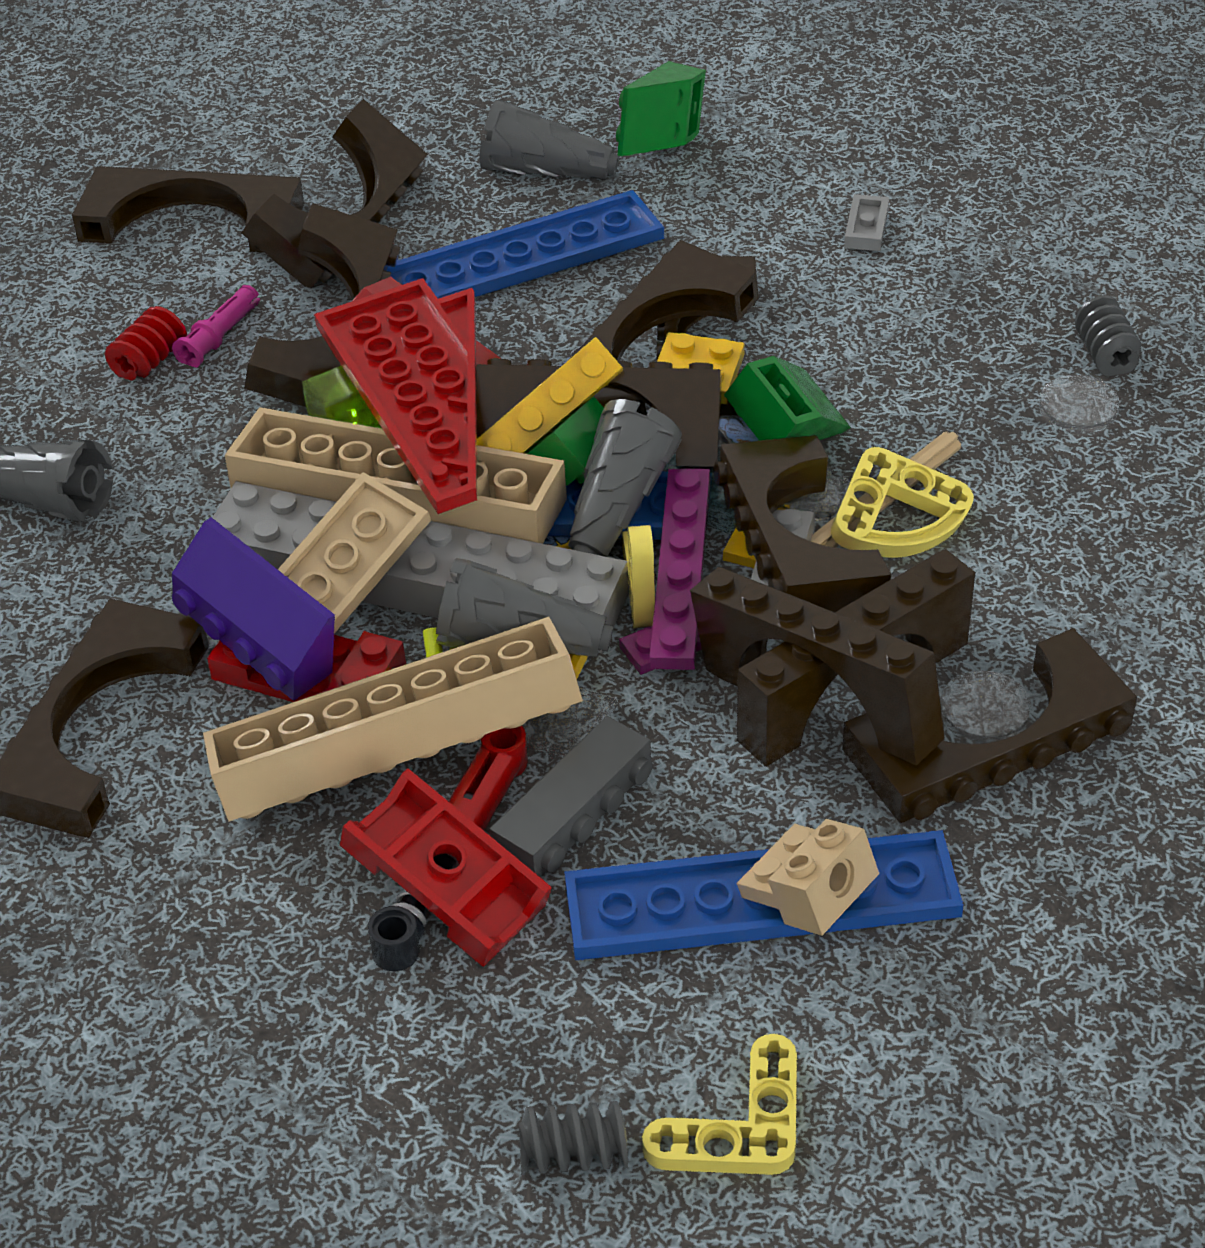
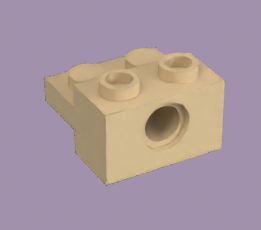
(812, 874)

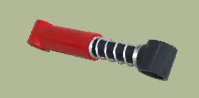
(501, 758)

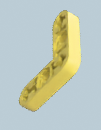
(639, 554)
(759, 1129)

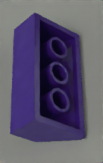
(254, 610)

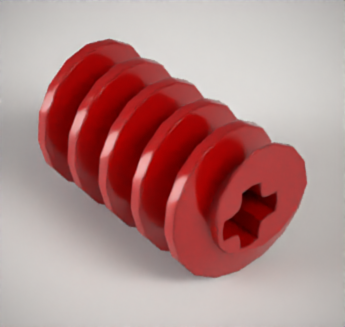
(144, 343)

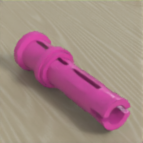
(209, 333)

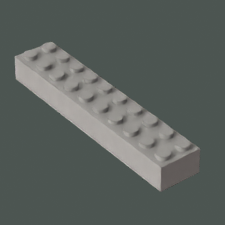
(279, 520)

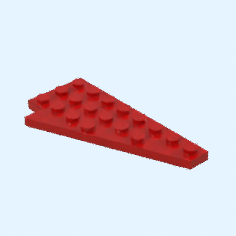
(418, 377)

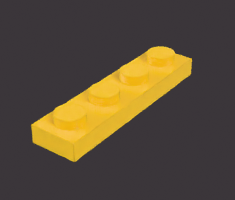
(553, 400)

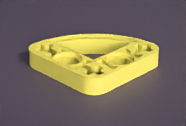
(892, 483)

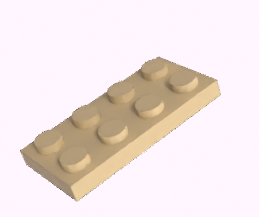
(355, 545)

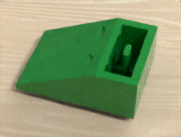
(660, 109)
(783, 402)

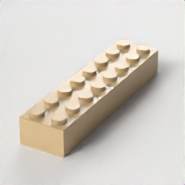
(323, 457)
(390, 718)

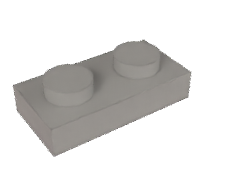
(866, 222)

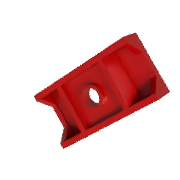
(351, 663)
(479, 900)

